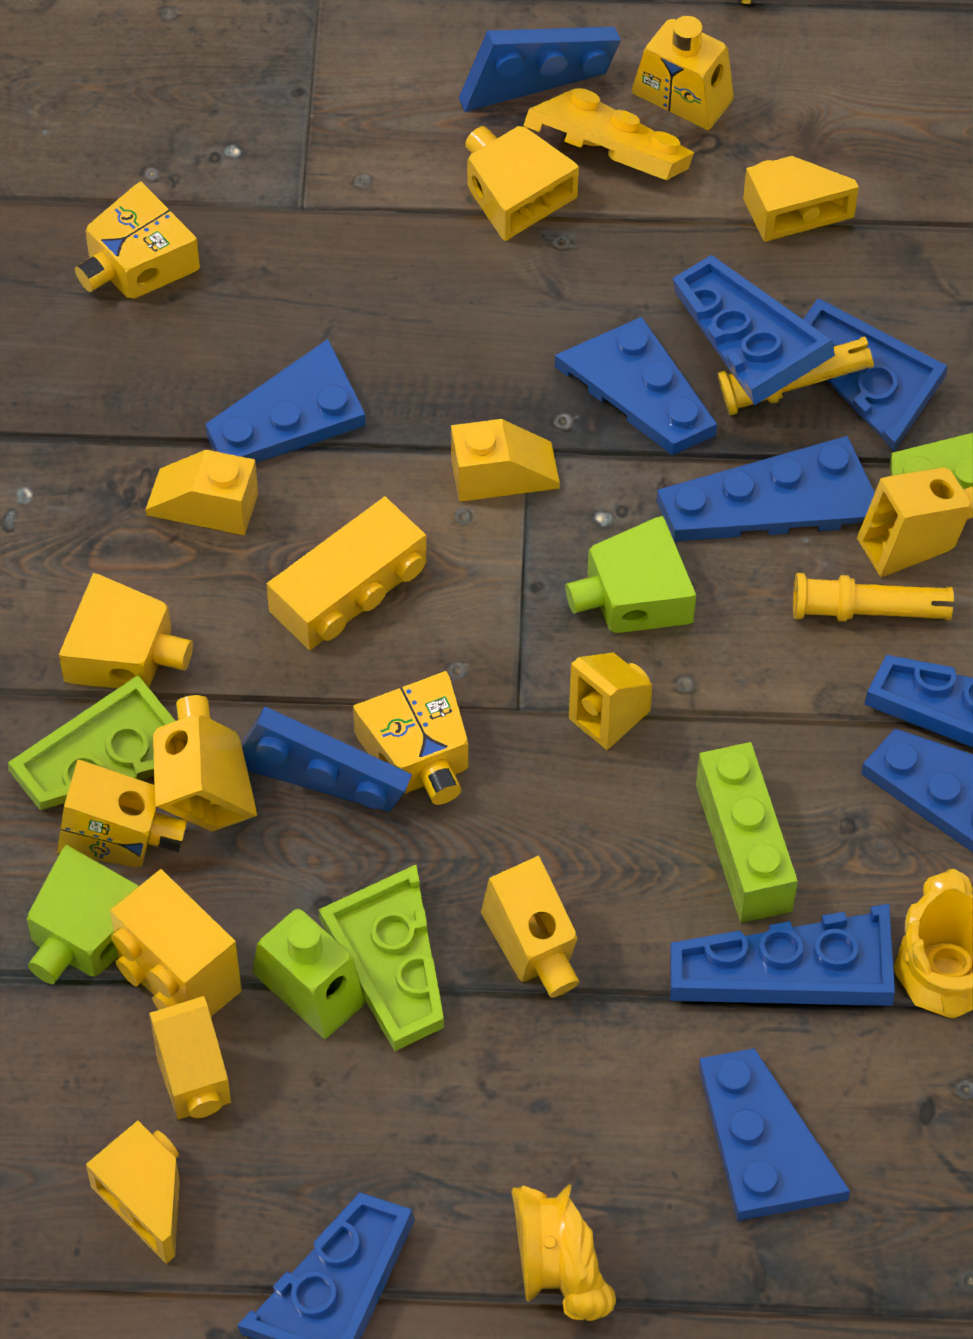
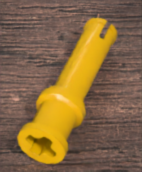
(847, 359)
(845, 598)

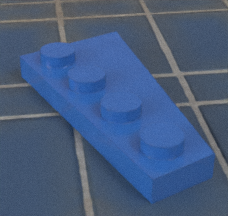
(791, 490)
(925, 696)
(814, 963)

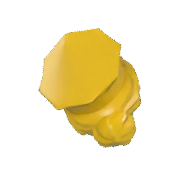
(938, 946)
(560, 1253)

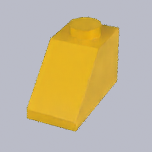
(796, 197)
(500, 460)
(206, 491)
(608, 696)
(190, 1059)
(141, 1184)

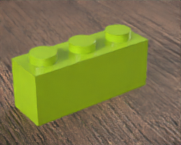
(746, 832)

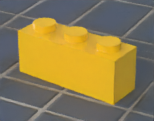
(347, 573)

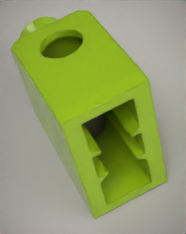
(636, 581)
(74, 916)
(299, 967)

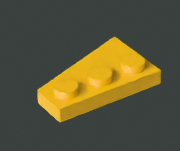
(596, 124)

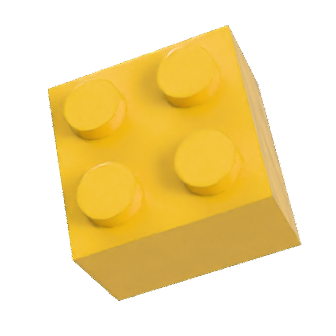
(174, 946)

